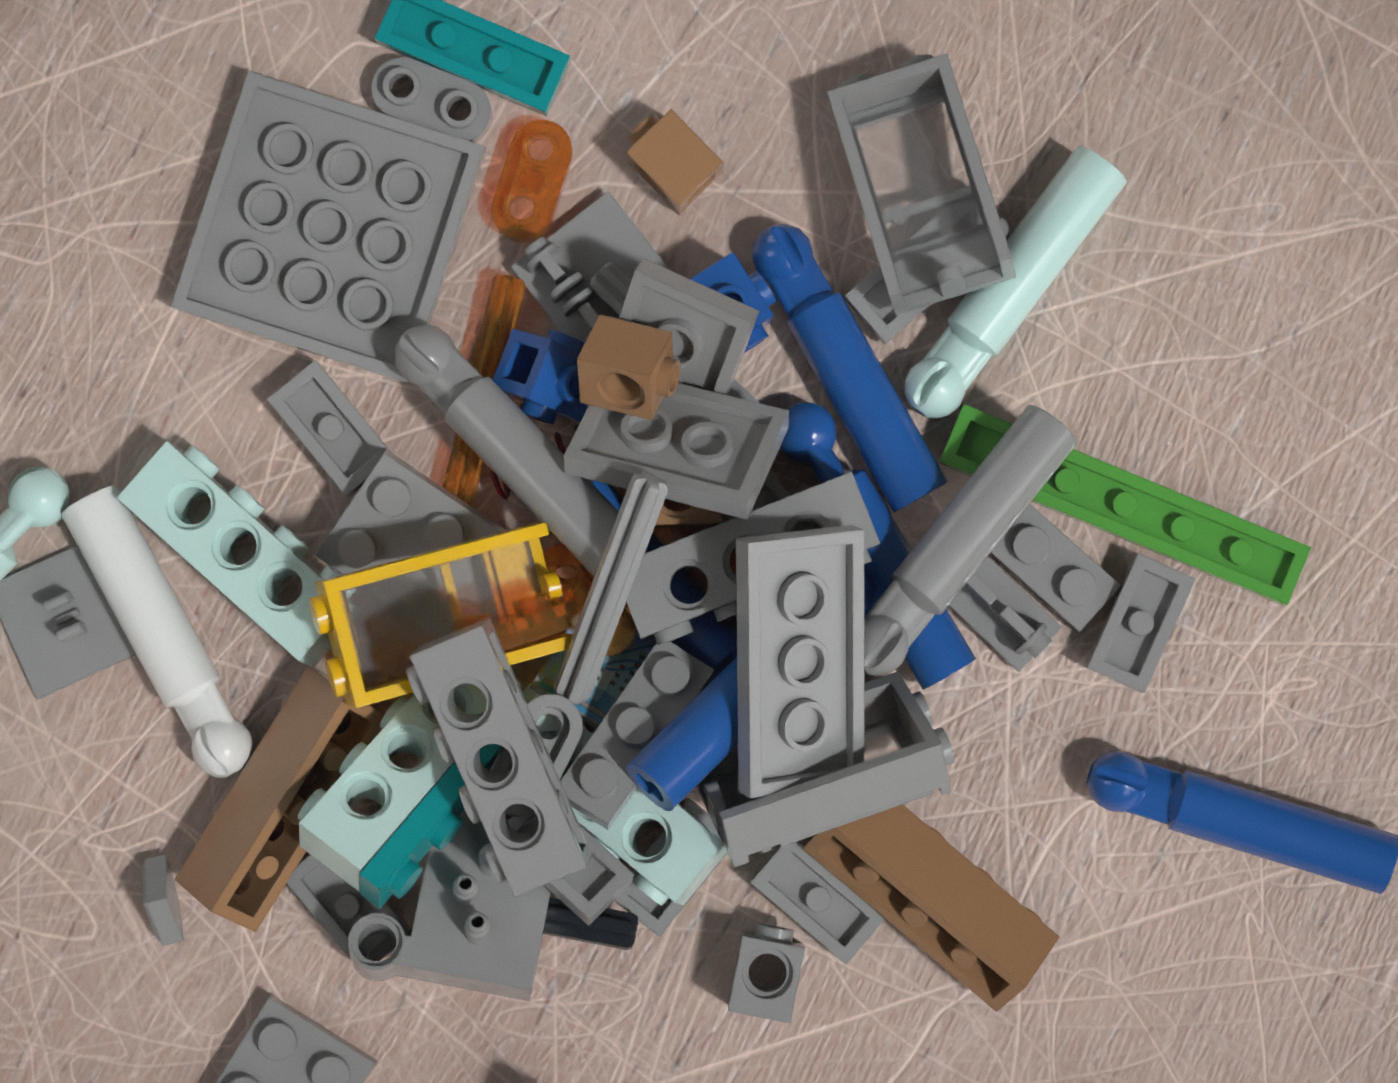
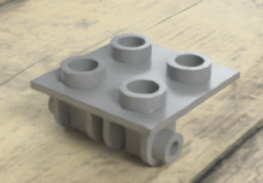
(562, 265)

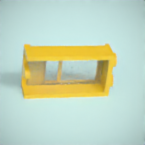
(395, 607)

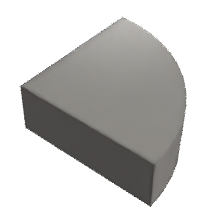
(161, 900)

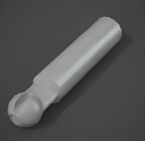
(508, 443)
(964, 535)

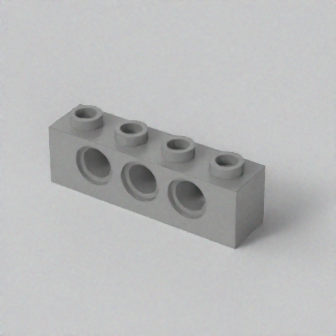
(651, 598)
(478, 658)

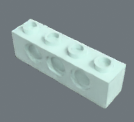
(162, 500)
(350, 840)
(690, 845)

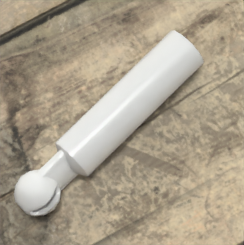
(158, 629)

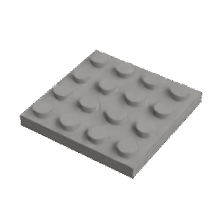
(327, 225)

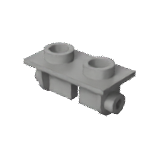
(1004, 615)

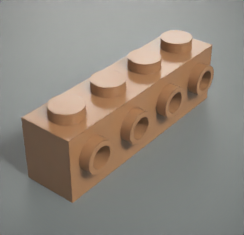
(255, 832)
(938, 901)

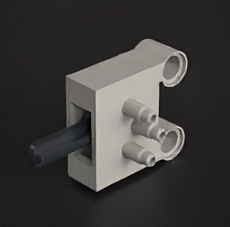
(474, 929)

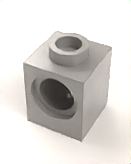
(766, 1002)

